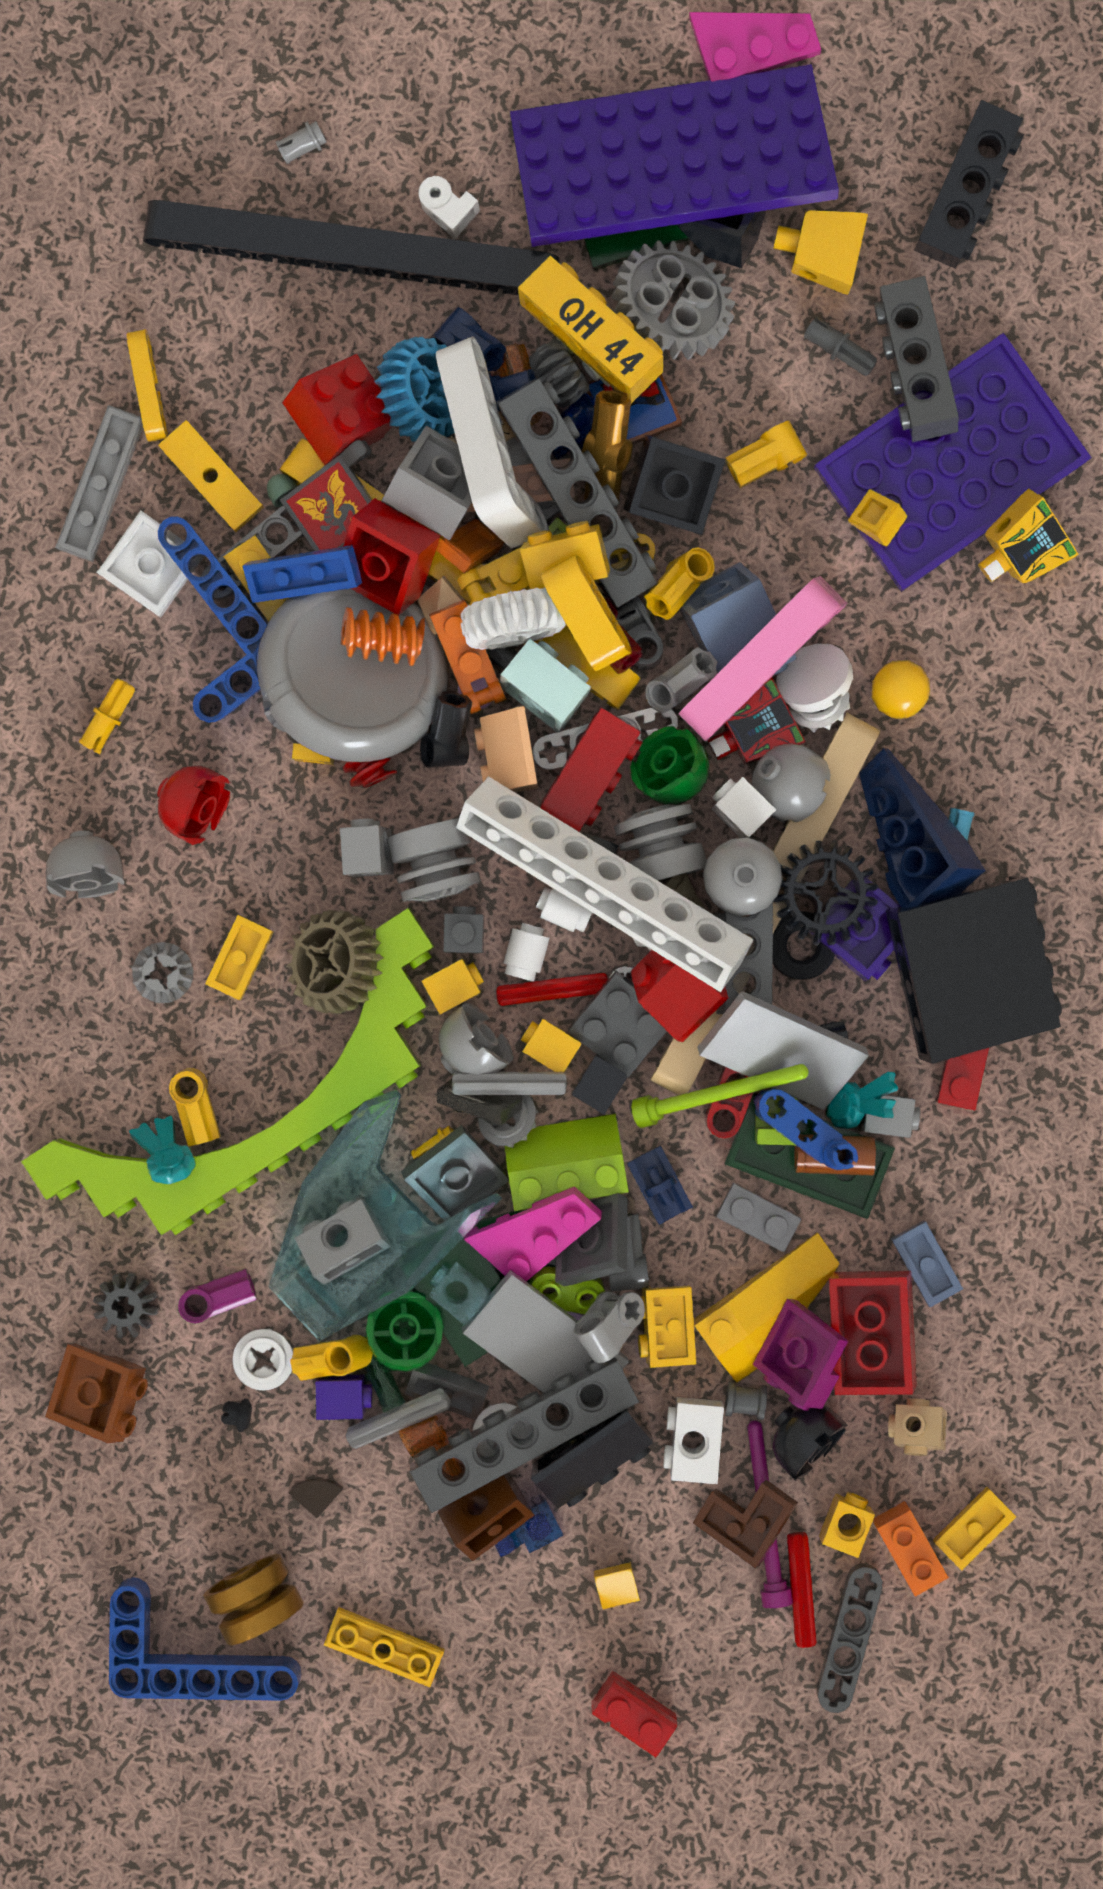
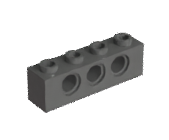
(912, 302)
(760, 960)

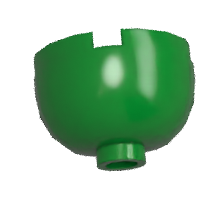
(671, 766)
(405, 1332)

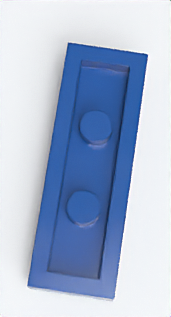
(302, 574)

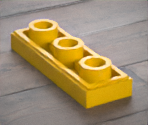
(195, 461)
(407, 1654)

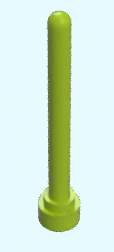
(649, 1110)

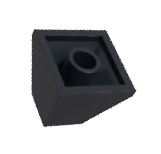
(726, 238)

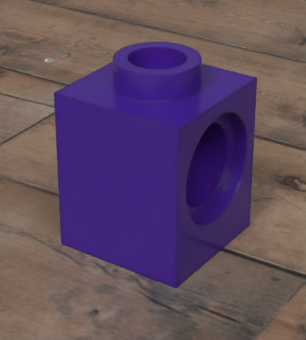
(342, 1397)

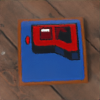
(650, 413)

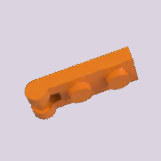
(466, 662)

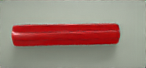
(550, 989)
(801, 1589)

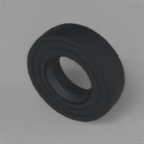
(795, 968)

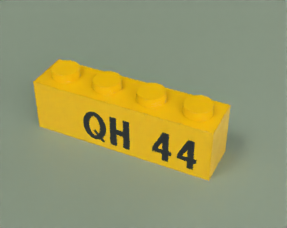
(591, 328)

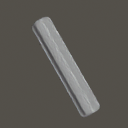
(509, 1083)
(398, 1418)

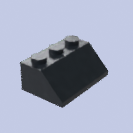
(591, 1458)

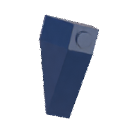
(920, 844)

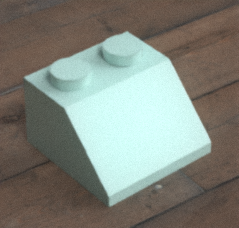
(545, 684)

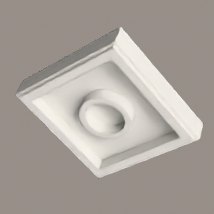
(144, 567)

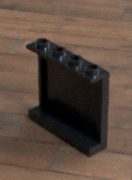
(974, 969)

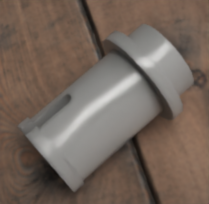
(301, 142)

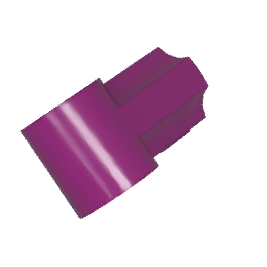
(221, 1295)

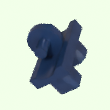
(659, 1184)

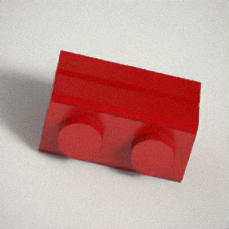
(634, 1714)

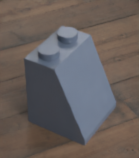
(728, 613)

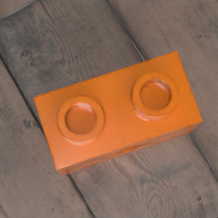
(910, 1548)

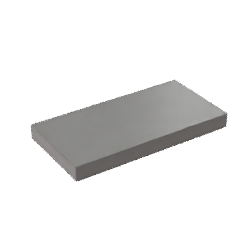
(764, 1038)
(531, 1336)

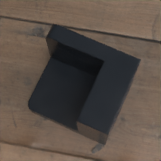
(599, 1084)

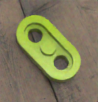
(567, 1296)

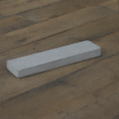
(100, 483)

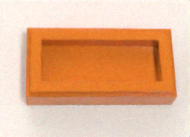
(470, 545)

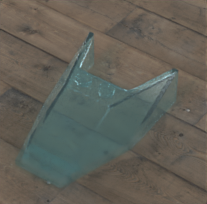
(353, 1172)

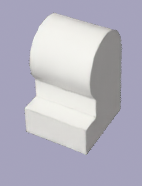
(445, 207)

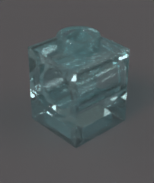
(461, 1309)

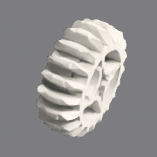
(510, 619)

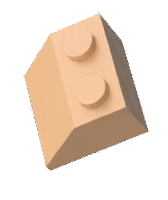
(507, 749)

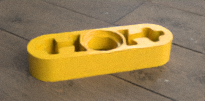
(145, 380)

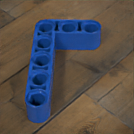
(229, 616)
(185, 1665)

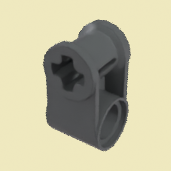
(639, 626)

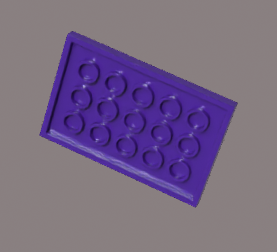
(963, 480)

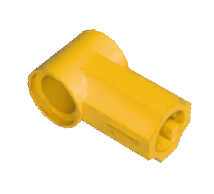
(769, 453)
(679, 582)
(195, 1111)
(330, 1358)

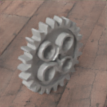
(699, 315)

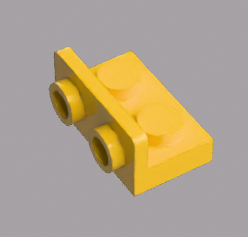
(668, 1327)

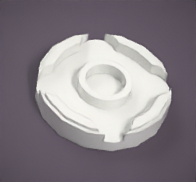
(815, 678)

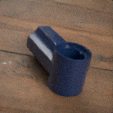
(462, 326)

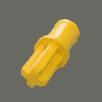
(107, 715)

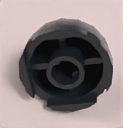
(805, 1437)

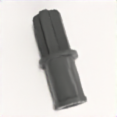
(840, 346)

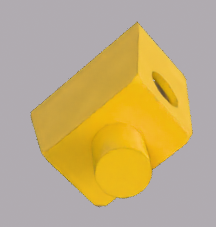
(825, 247)

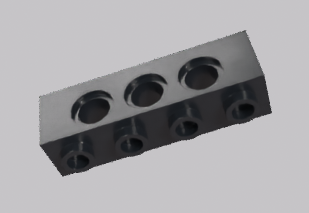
(988, 127)

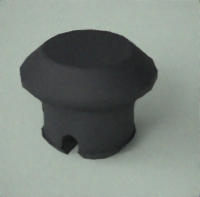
(237, 1414)

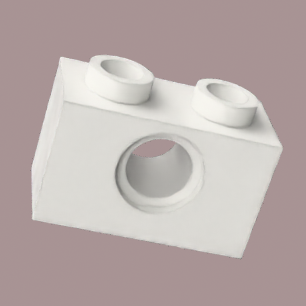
(742, 807)
(698, 1463)

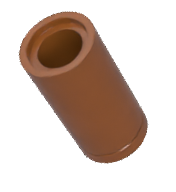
(866, 1158)

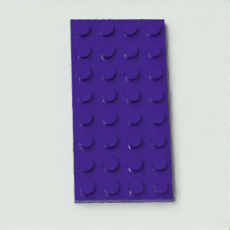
(673, 155)

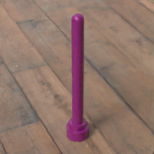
(775, 1592)

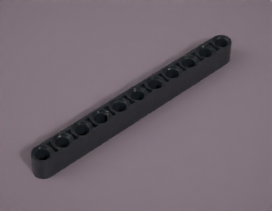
(339, 247)

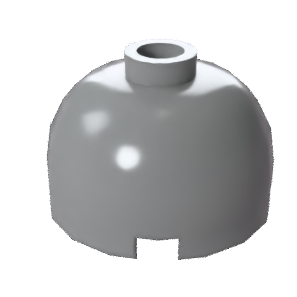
(791, 781)
(85, 866)
(742, 876)
(471, 1045)

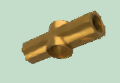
(609, 439)

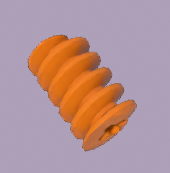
(381, 636)

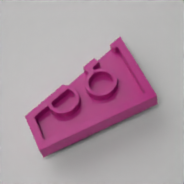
(752, 41)
(535, 1235)

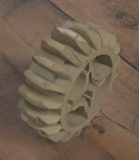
(325, 961)

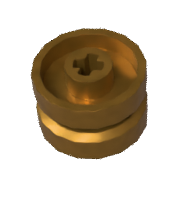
(253, 1599)

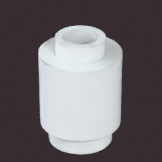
(562, 910)
(526, 952)

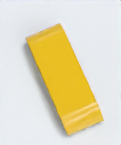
(586, 613)

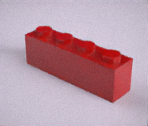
(591, 770)

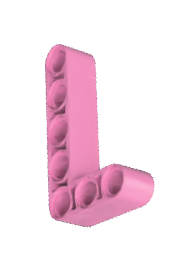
(762, 657)

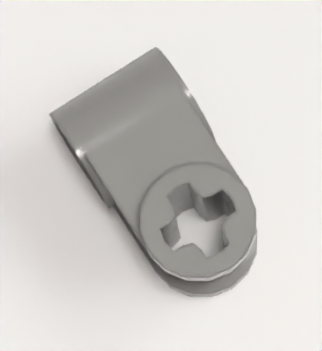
(609, 1324)

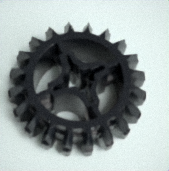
(843, 895)

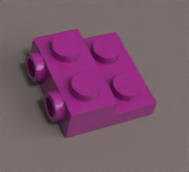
(801, 1356)

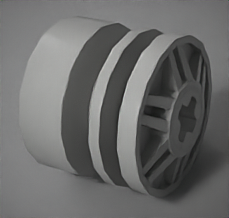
(661, 842)
(432, 861)

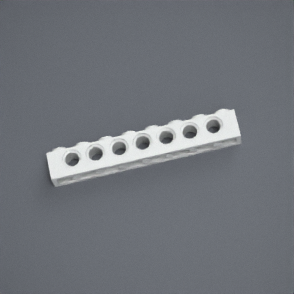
(604, 883)

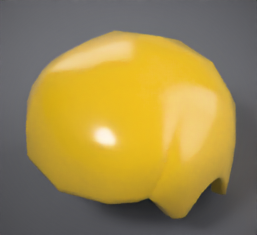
(900, 689)

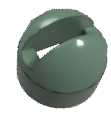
(279, 486)

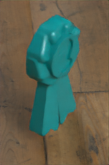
(854, 1102)
(168, 1160)

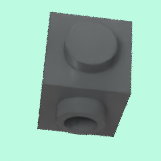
(464, 931)

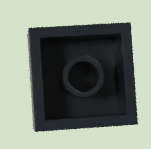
(673, 484)

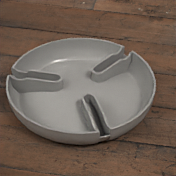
(340, 702)

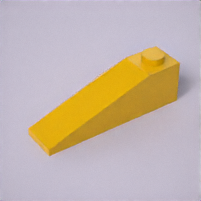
(742, 1320)

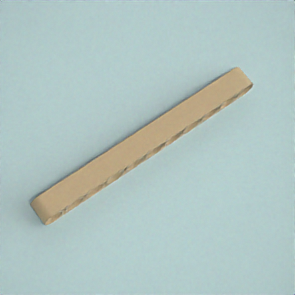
(845, 759)

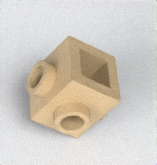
(930, 1435)

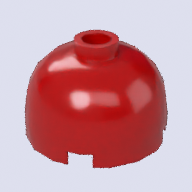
(191, 801)

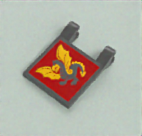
(329, 499)

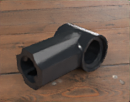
(447, 740)

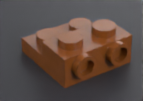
(97, 1394)

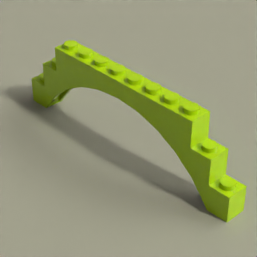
(368, 1065)

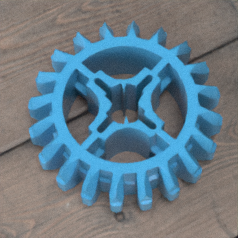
(414, 388)

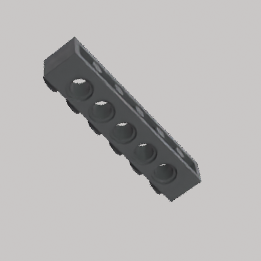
(518, 410)
(442, 1489)

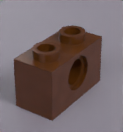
(485, 1516)

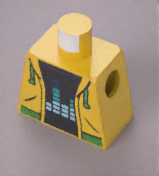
(1026, 541)

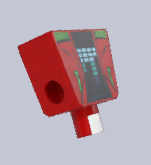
(757, 727)

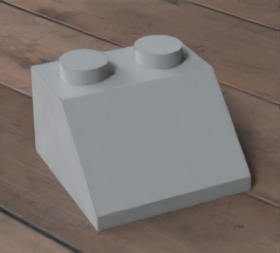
(431, 484)

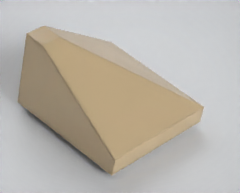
(438, 597)

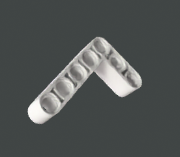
(483, 447)

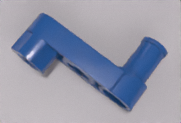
(821, 1146)

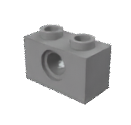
(365, 849)
(363, 1242)

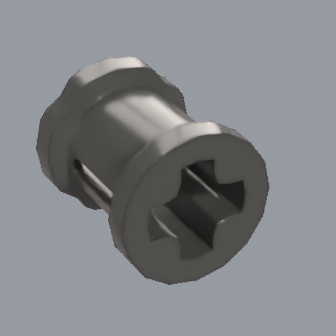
(746, 1400)

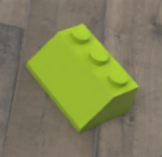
(564, 1156)

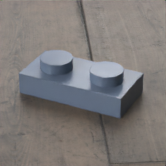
(927, 1263)

